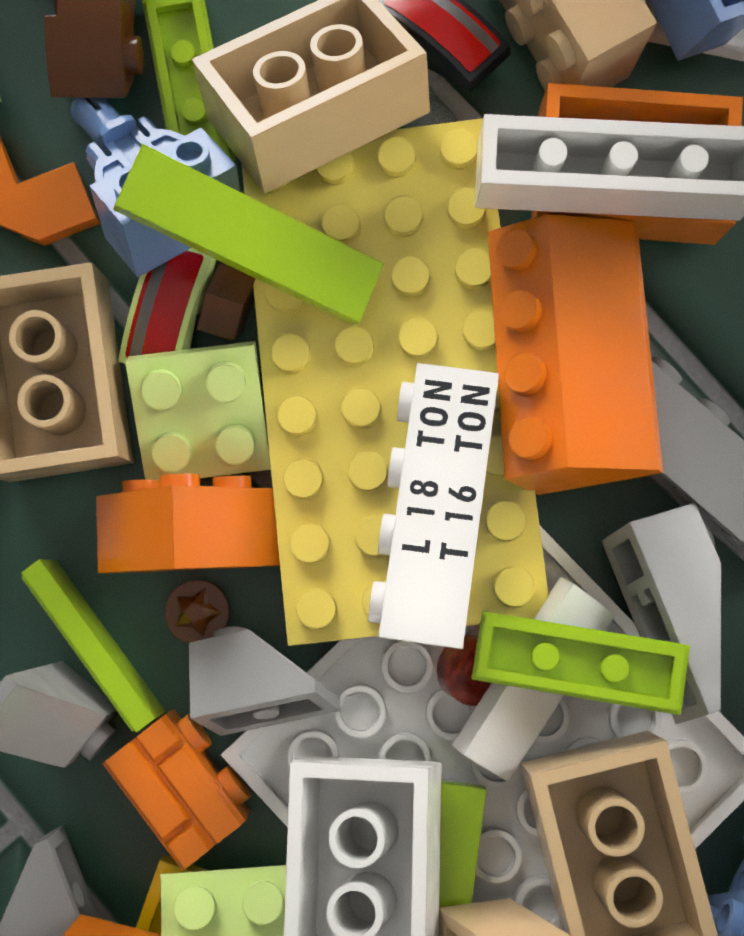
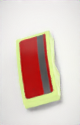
(167, 305)

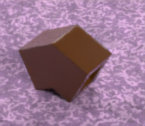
(227, 303)

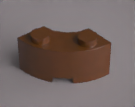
(92, 48)

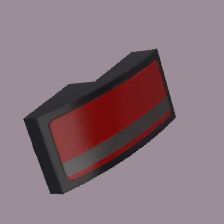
(454, 35)

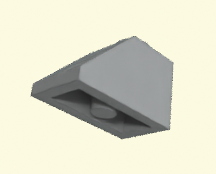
(250, 685)
(48, 891)

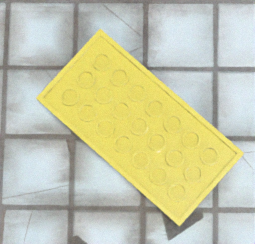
(339, 384)

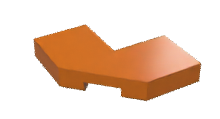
(45, 205)

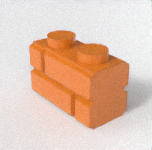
(180, 787)

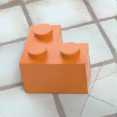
(186, 525)

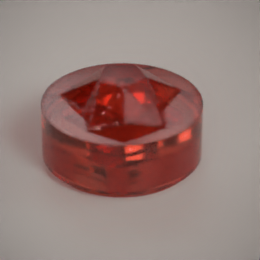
(455, 673)

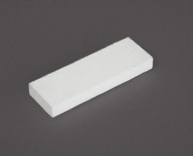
(513, 717)

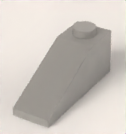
(674, 594)
(53, 715)

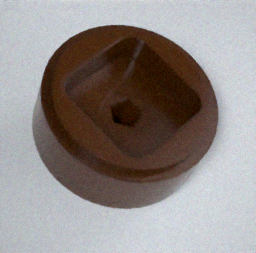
(197, 610)

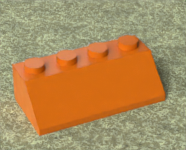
(572, 353)

